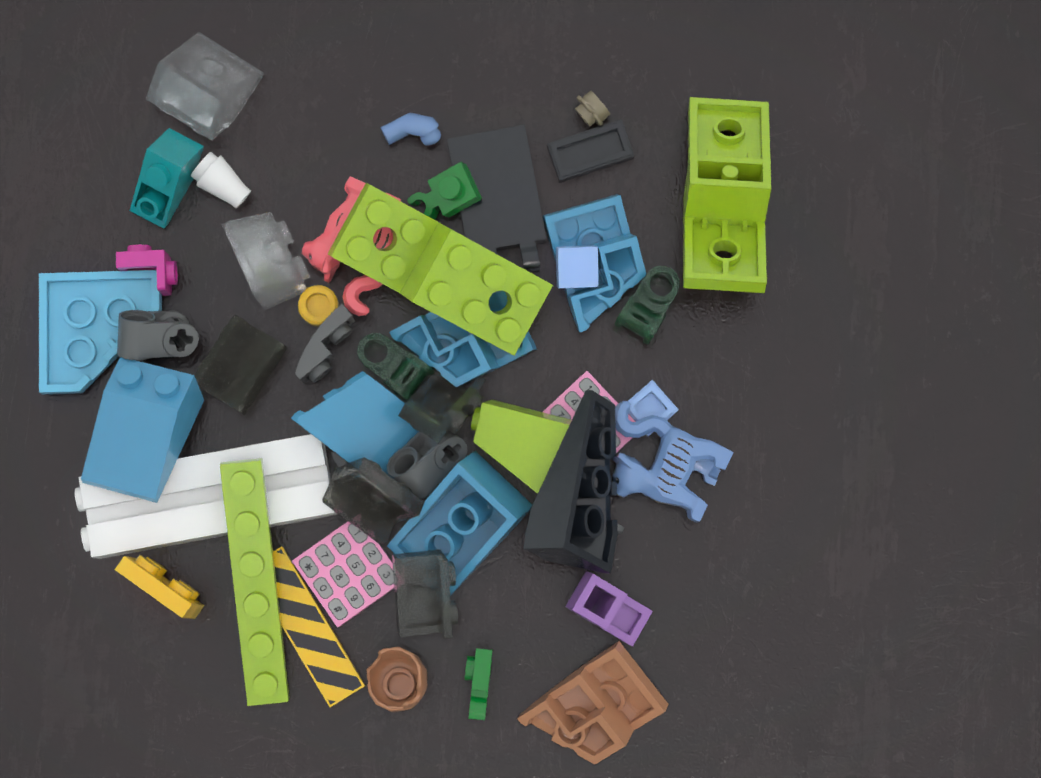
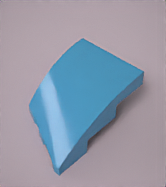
(619, 254)
(455, 351)
(359, 421)

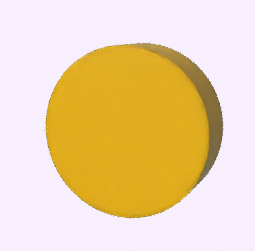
(317, 304)

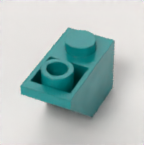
(165, 177)

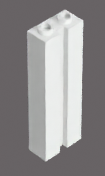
(194, 502)

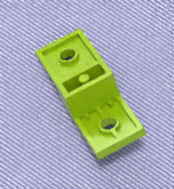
(726, 195)
(440, 269)

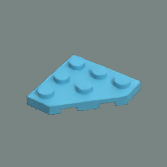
(81, 323)

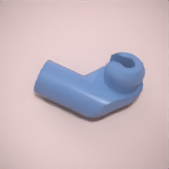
(414, 125)

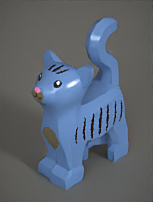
(674, 462)

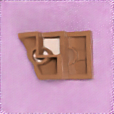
(597, 705)

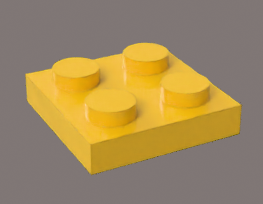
(149, 577)

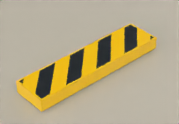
(313, 634)

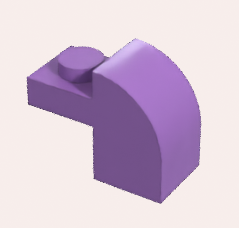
(608, 608)

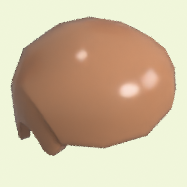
(397, 679)

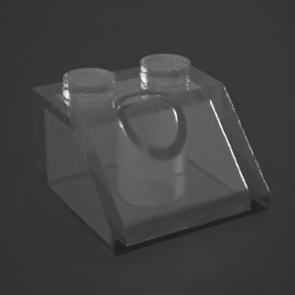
(203, 85)
(266, 259)

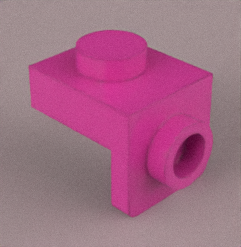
(144, 258)

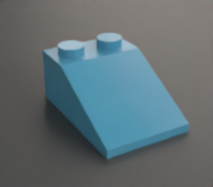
(141, 428)
(464, 517)

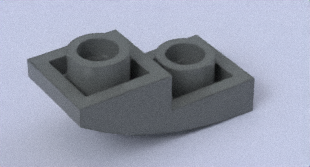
(316, 357)

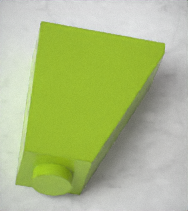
(519, 439)

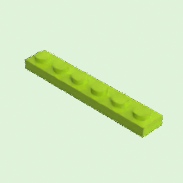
(254, 581)

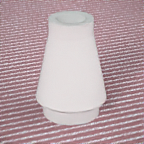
(219, 179)

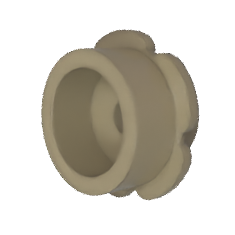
(591, 109)

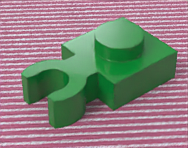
(450, 193)
(478, 671)

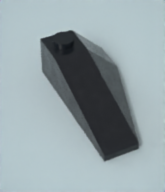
(573, 507)

